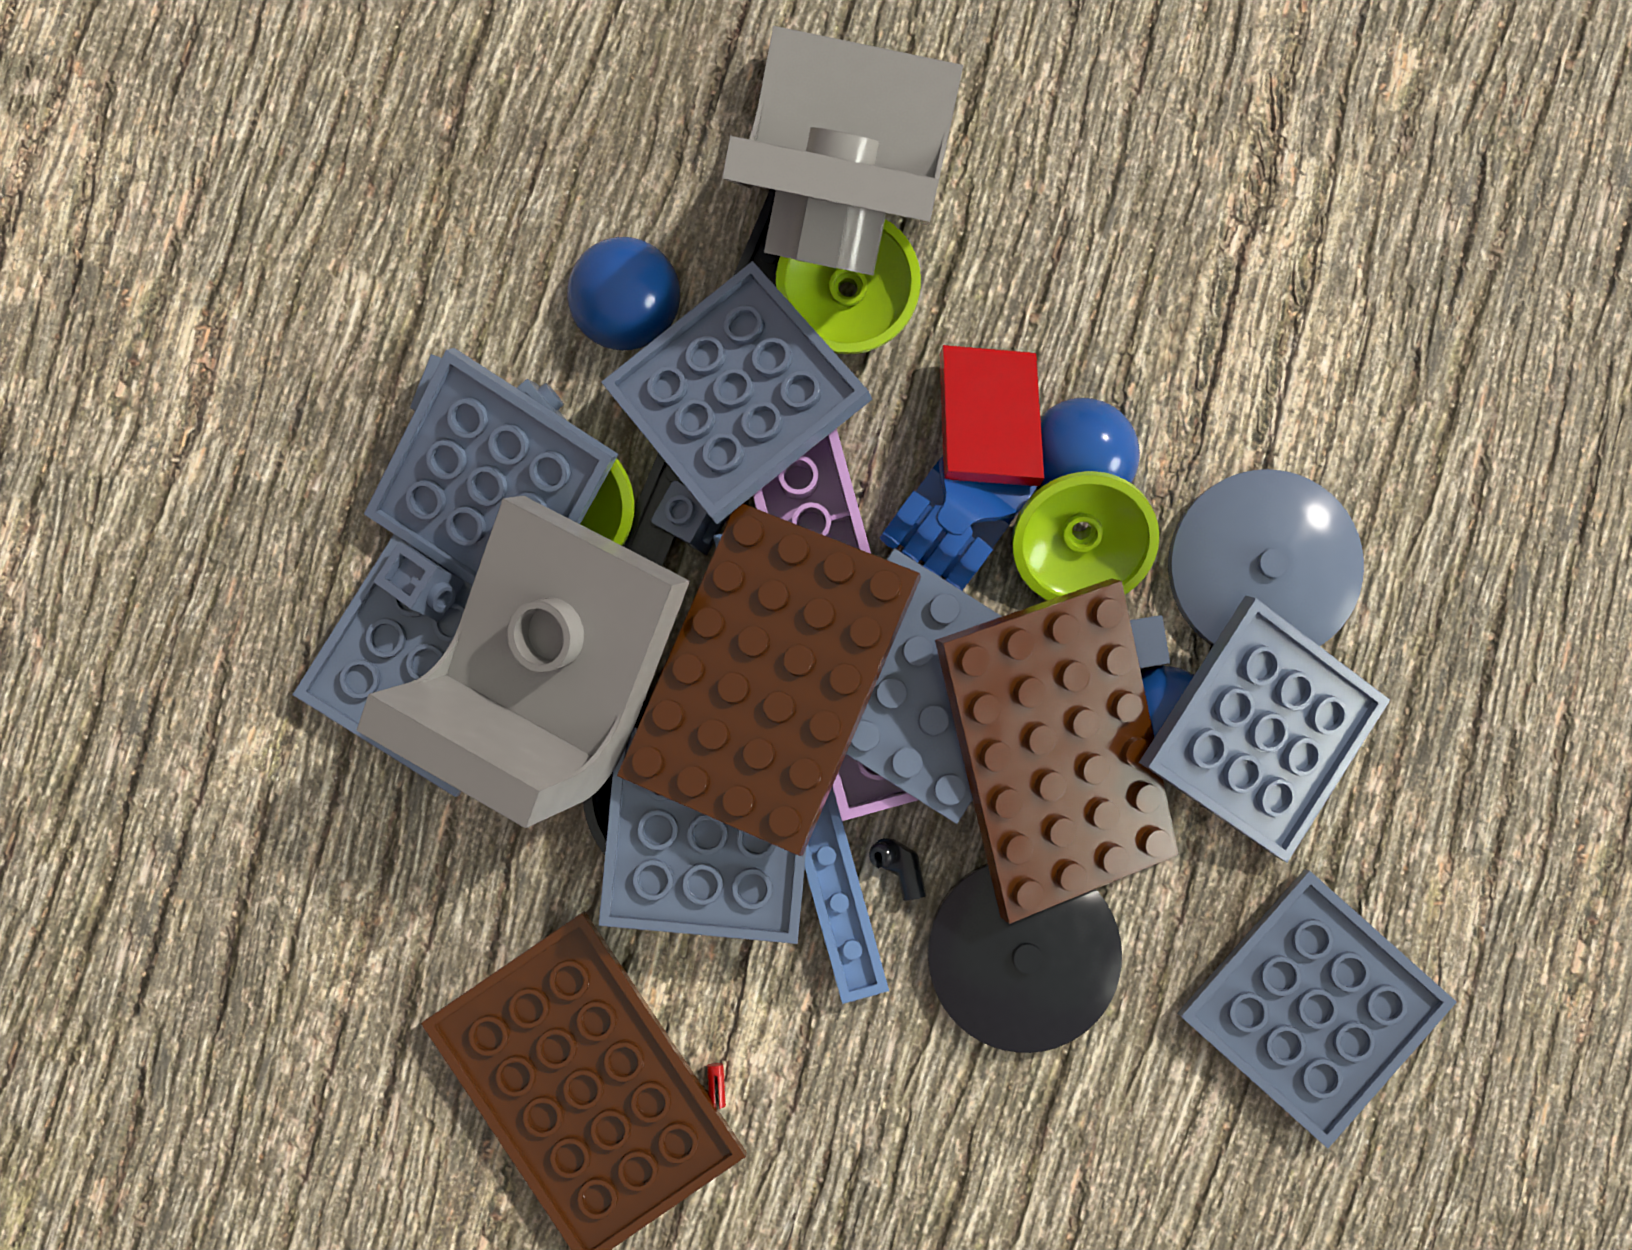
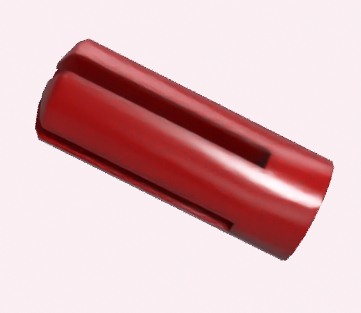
(716, 1069)

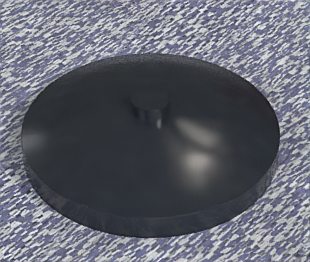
(1025, 980)

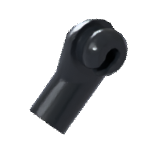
(901, 862)

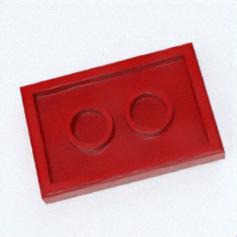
(991, 416)

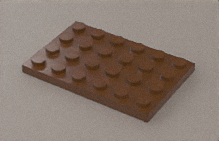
(769, 677)
(1054, 746)
(584, 1088)

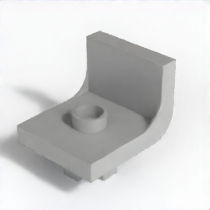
(843, 143)
(540, 671)

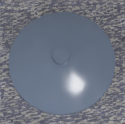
(1267, 540)

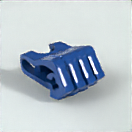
(954, 523)

